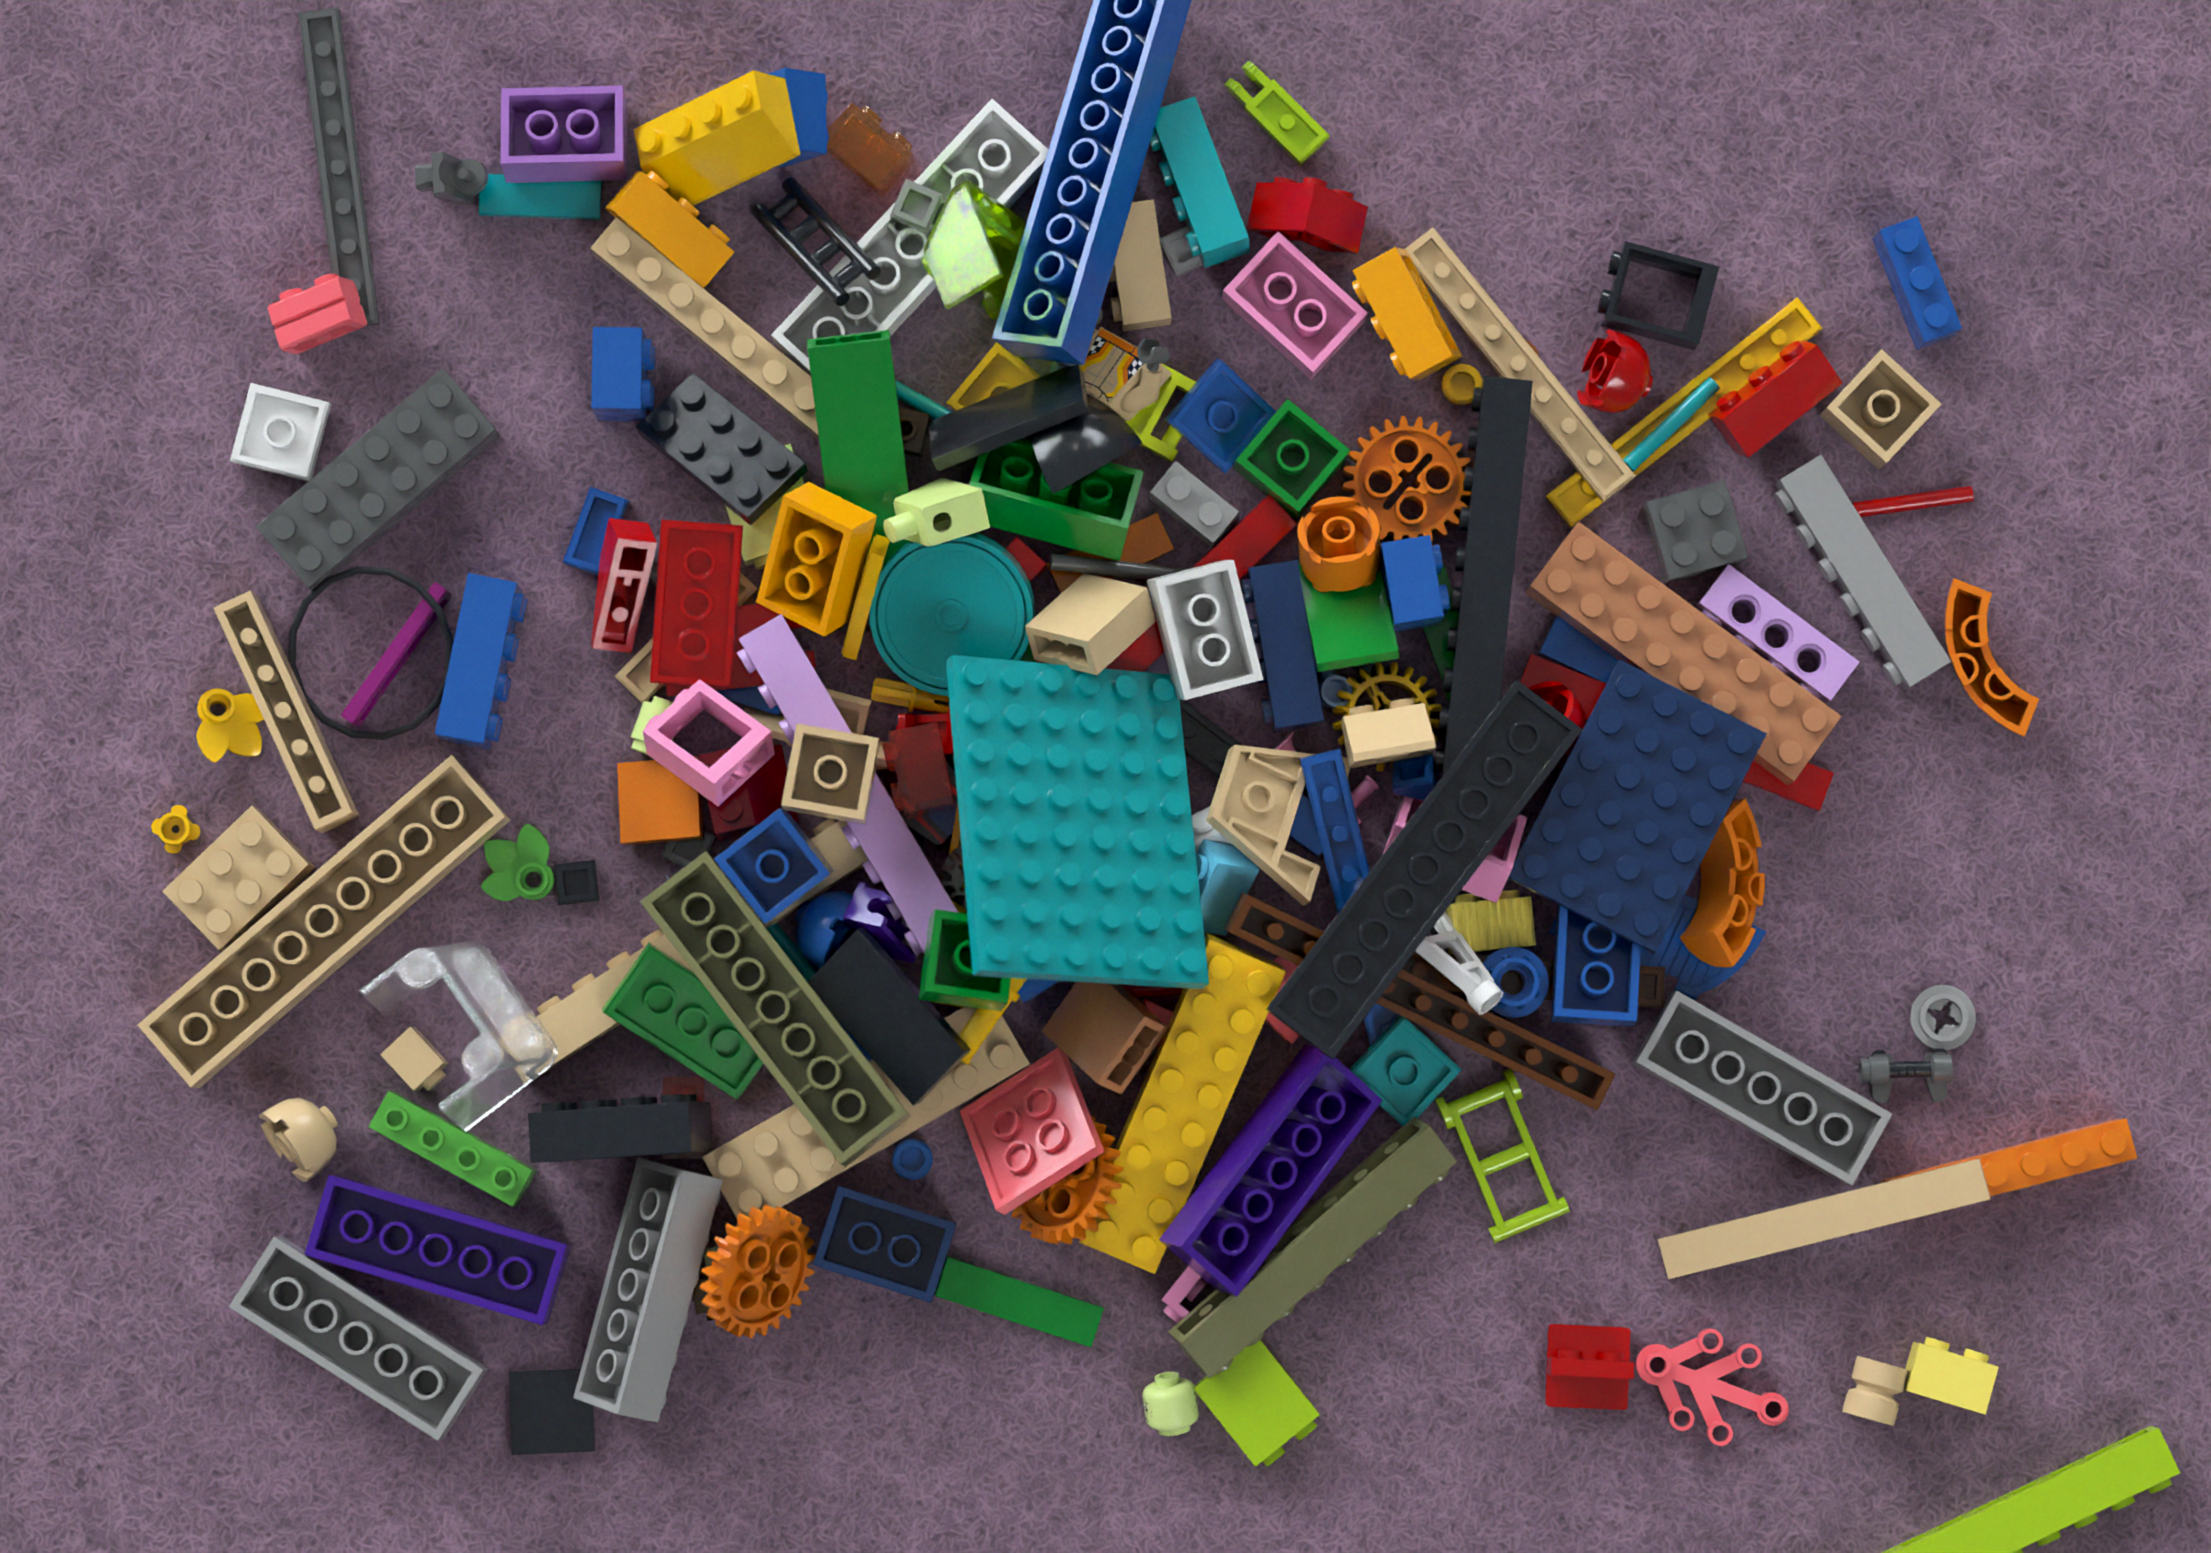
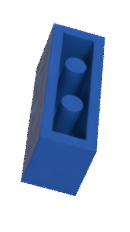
(1917, 283)

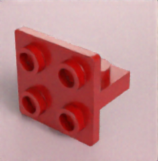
(1588, 1367)

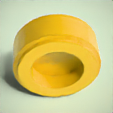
(1460, 382)

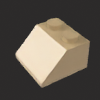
(1387, 734)

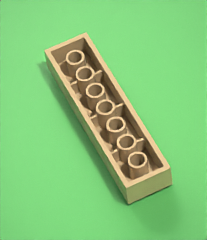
(789, 1159)

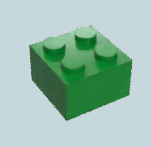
(1292, 459)
(948, 967)

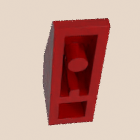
(622, 584)

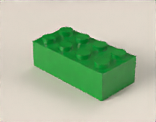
(1083, 516)

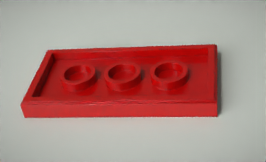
(696, 603)

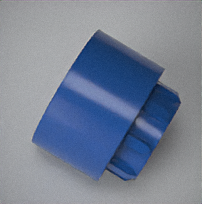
(1533, 976)

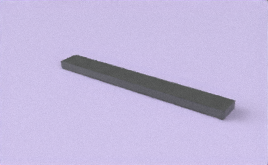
(338, 153)

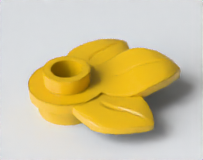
(233, 730)

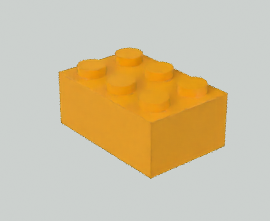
(1405, 314)
(816, 558)

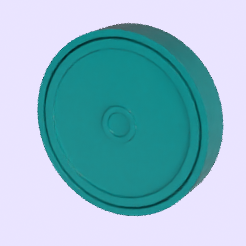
(950, 602)

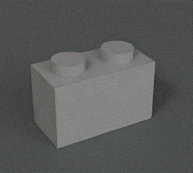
(1193, 504)

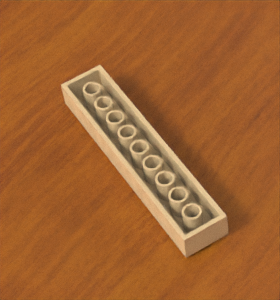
(323, 922)

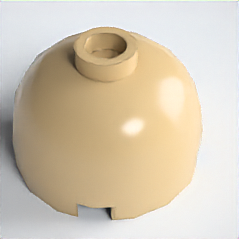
(302, 1135)

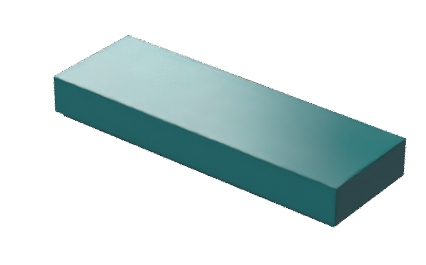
(541, 199)

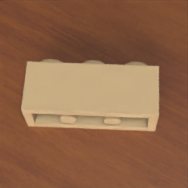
(1140, 272)

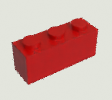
(1774, 397)

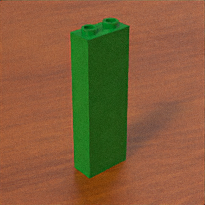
(860, 423)

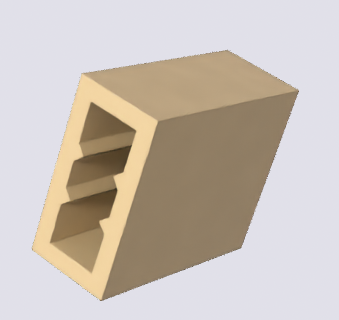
(1090, 623)

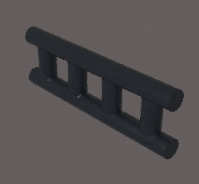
(813, 263)

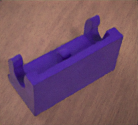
(870, 911)

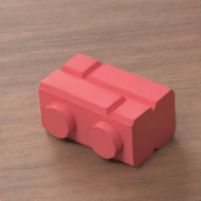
(316, 314)

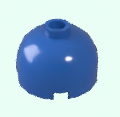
(822, 926)

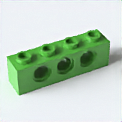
(452, 1148)

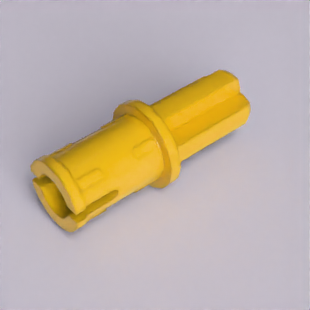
(907, 696)

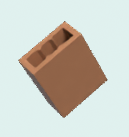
(1105, 1032)

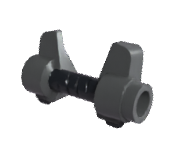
(1880, 1071)

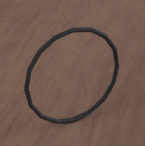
(292, 650)

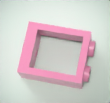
(733, 767)

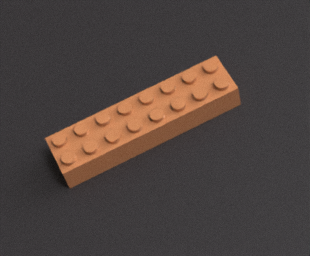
(1675, 642)

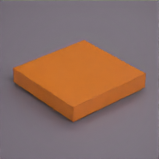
(656, 805)

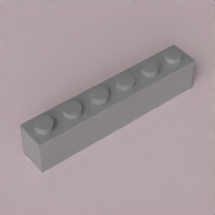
(1861, 572)

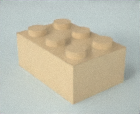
(238, 878)

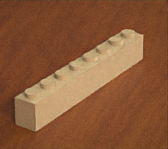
(708, 322)

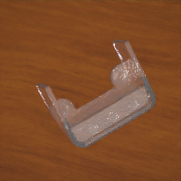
(512, 1039)

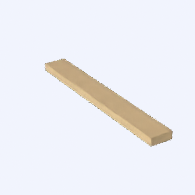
(1515, 359)
(1824, 1218)

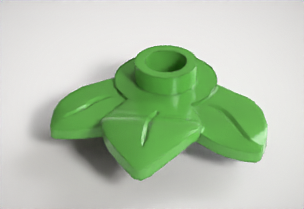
(513, 864)

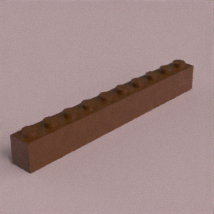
(1437, 1009)

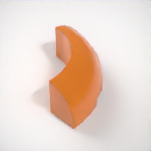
(1974, 662)
(1728, 891)

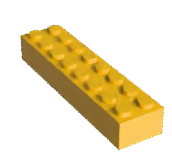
(1184, 1101)

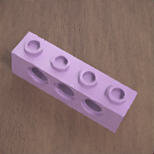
(1833, 662)

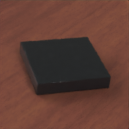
(547, 1415)

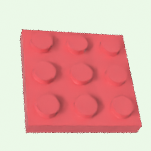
(1031, 1131)

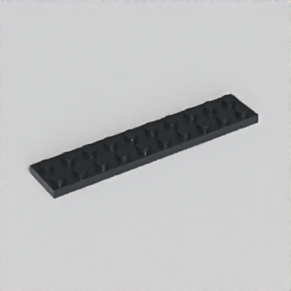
(1424, 869)

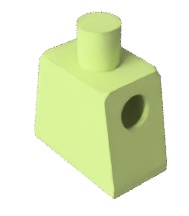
(937, 513)

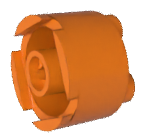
(1339, 545)

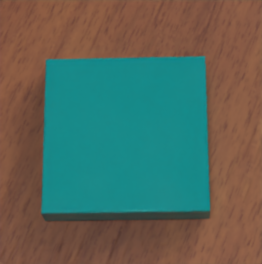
(1405, 1070)

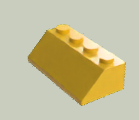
(720, 137)

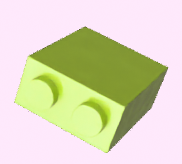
(1258, 1404)

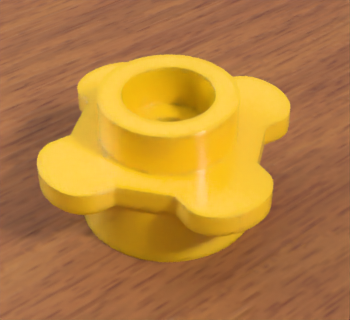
(164, 825)

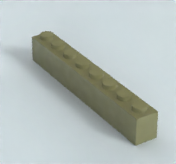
(1315, 1246)

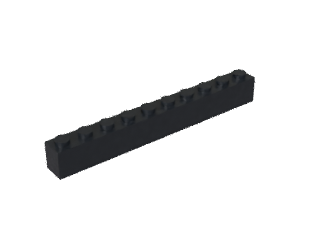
(1485, 561)

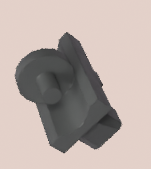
(452, 178)

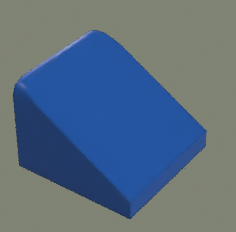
(1414, 777)

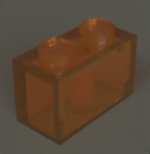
(869, 149)

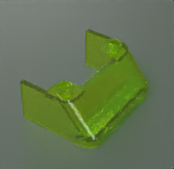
(973, 248)

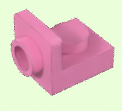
(1186, 1286)

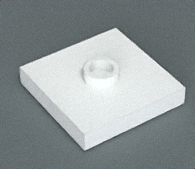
(280, 432)

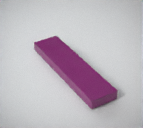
(394, 657)

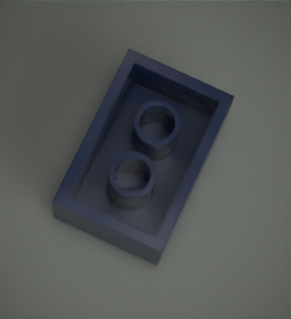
(885, 1244)

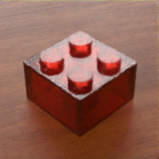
(920, 770)

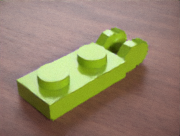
(1279, 115)

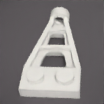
(1469, 974)

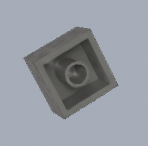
(1694, 532)

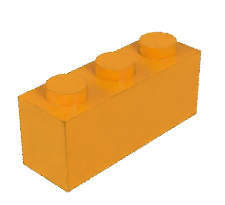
(671, 226)

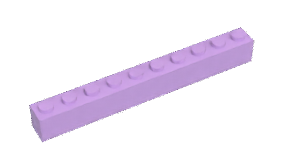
(885, 838)

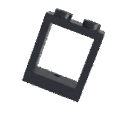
(1705, 281)

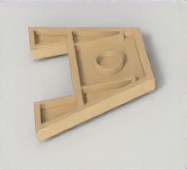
(1257, 810)

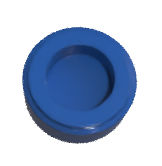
(912, 1159)

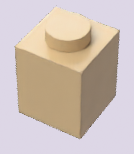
(415, 1060)

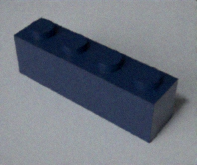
(1284, 646)

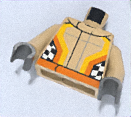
(1123, 375)

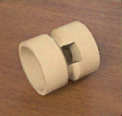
(1875, 1390)

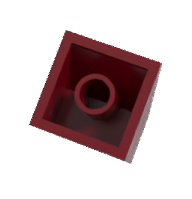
(752, 800)

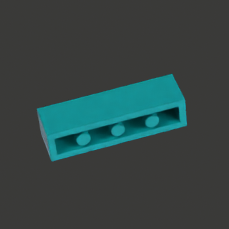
(1199, 183)

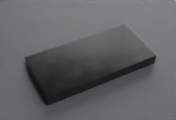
(1008, 416)
(887, 1017)

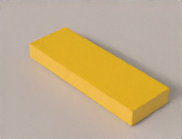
(864, 597)

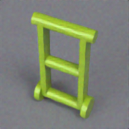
(1451, 1118)

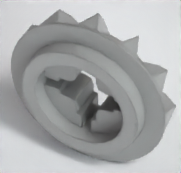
(1960, 1010)

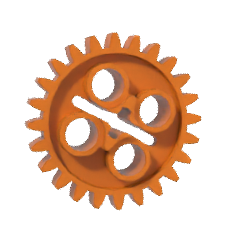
(1380, 459)
(1074, 1201)
(758, 1271)

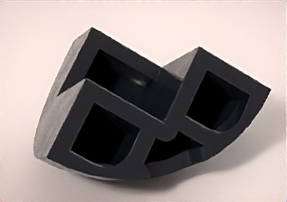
(1081, 446)

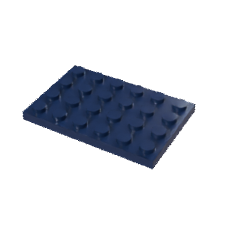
(1636, 806)

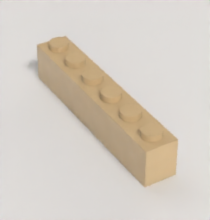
(286, 712)

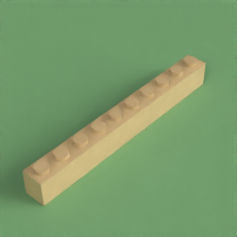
(580, 1018)

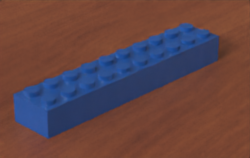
(1089, 179)

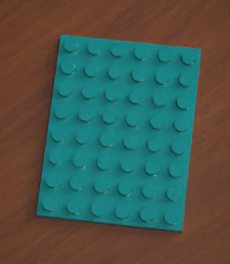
(1075, 824)

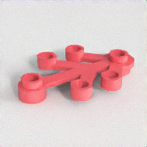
(1705, 1383)

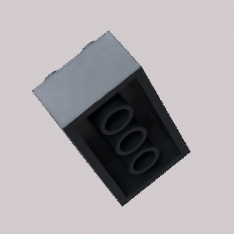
(611, 1131)

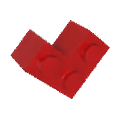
(1308, 214)

